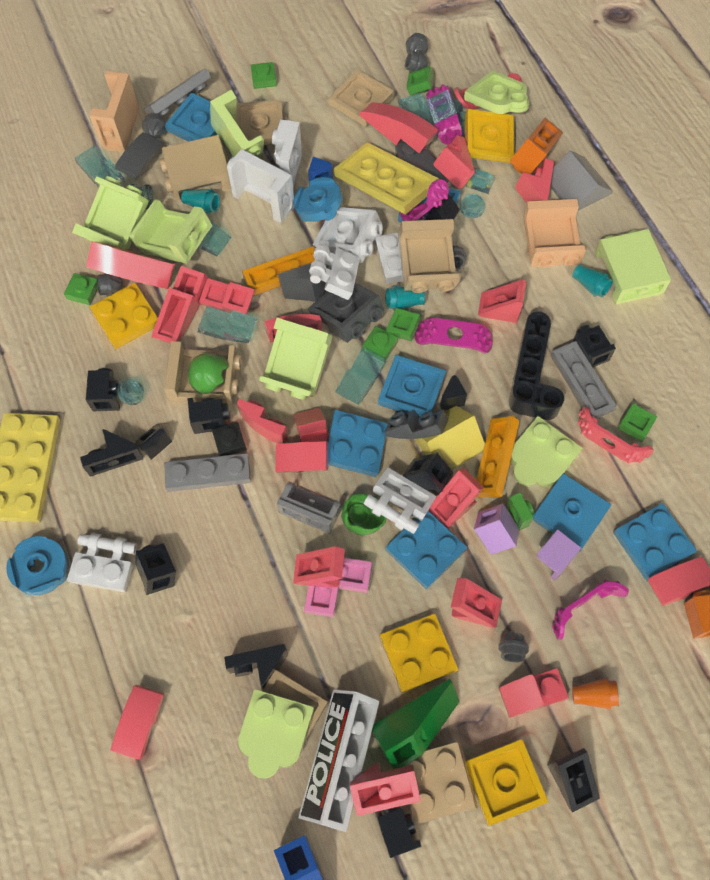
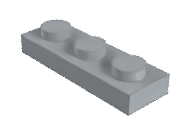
(179, 93)
(583, 380)
(207, 472)

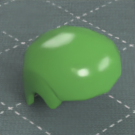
(206, 372)
(359, 517)

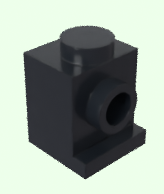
(594, 344)
(102, 390)
(207, 414)
(429, 472)
(155, 568)
(397, 831)

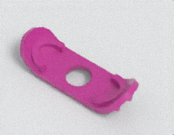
(447, 127)
(436, 193)
(435, 332)
(603, 590)

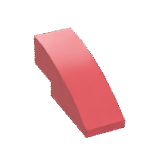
(400, 125)
(130, 265)
(180, 305)

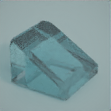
(214, 240)

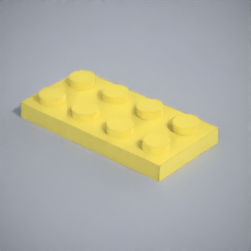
(385, 177)
(25, 464)

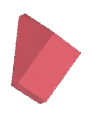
(503, 302)

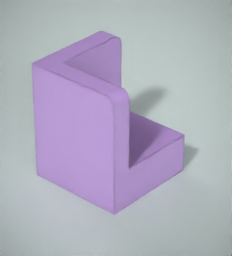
(496, 529)
(558, 553)

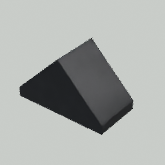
(575, 779)

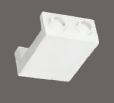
(263, 180)

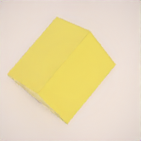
(459, 440)

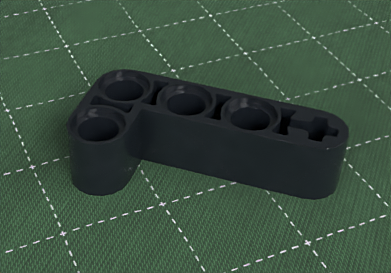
(533, 363)

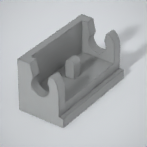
(309, 508)

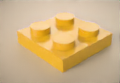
(489, 135)
(124, 315)
(418, 653)
(505, 782)

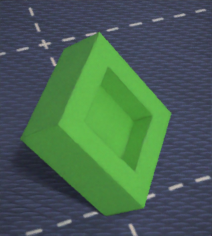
(263, 75)
(420, 80)
(81, 289)
(404, 324)
(380, 342)
(637, 422)
(520, 510)

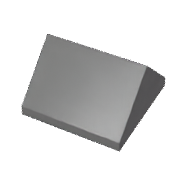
(577, 179)

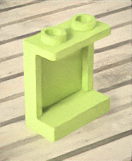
(223, 121)
(113, 214)
(170, 233)
(634, 265)
(296, 359)

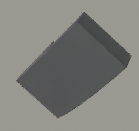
(138, 155)
(410, 426)

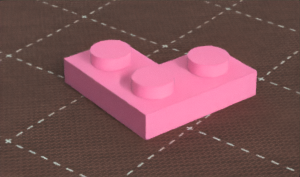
(354, 578)

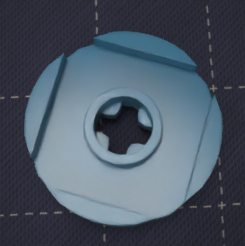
(310, 207)
(52, 574)

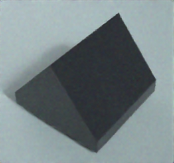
(447, 210)
(453, 395)
(153, 441)

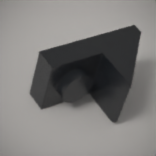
(117, 454)
(265, 659)

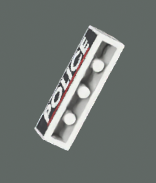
(339, 759)

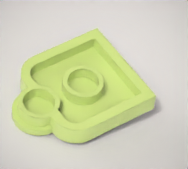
(498, 94)
(542, 454)
(273, 733)

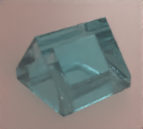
(441, 106)
(481, 181)

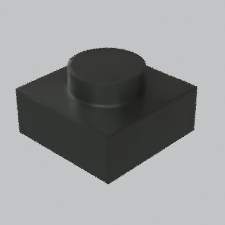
(229, 439)

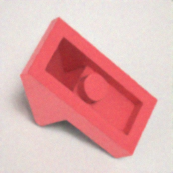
(456, 162)
(536, 186)
(311, 425)
(456, 498)
(320, 567)
(475, 604)
(533, 692)
(384, 790)

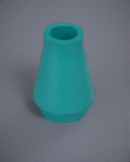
(205, 199)
(594, 281)
(398, 298)

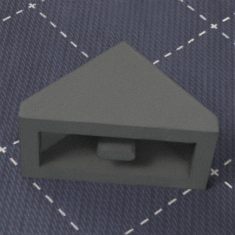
(297, 284)

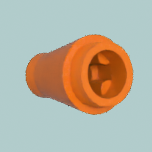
(596, 694)

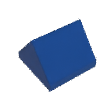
(319, 168)

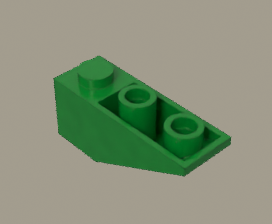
(412, 728)

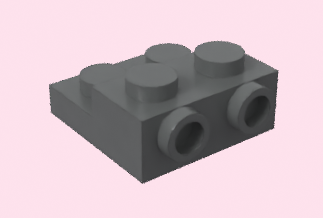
(348, 317)

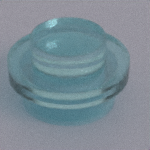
(472, 206)
(130, 392)

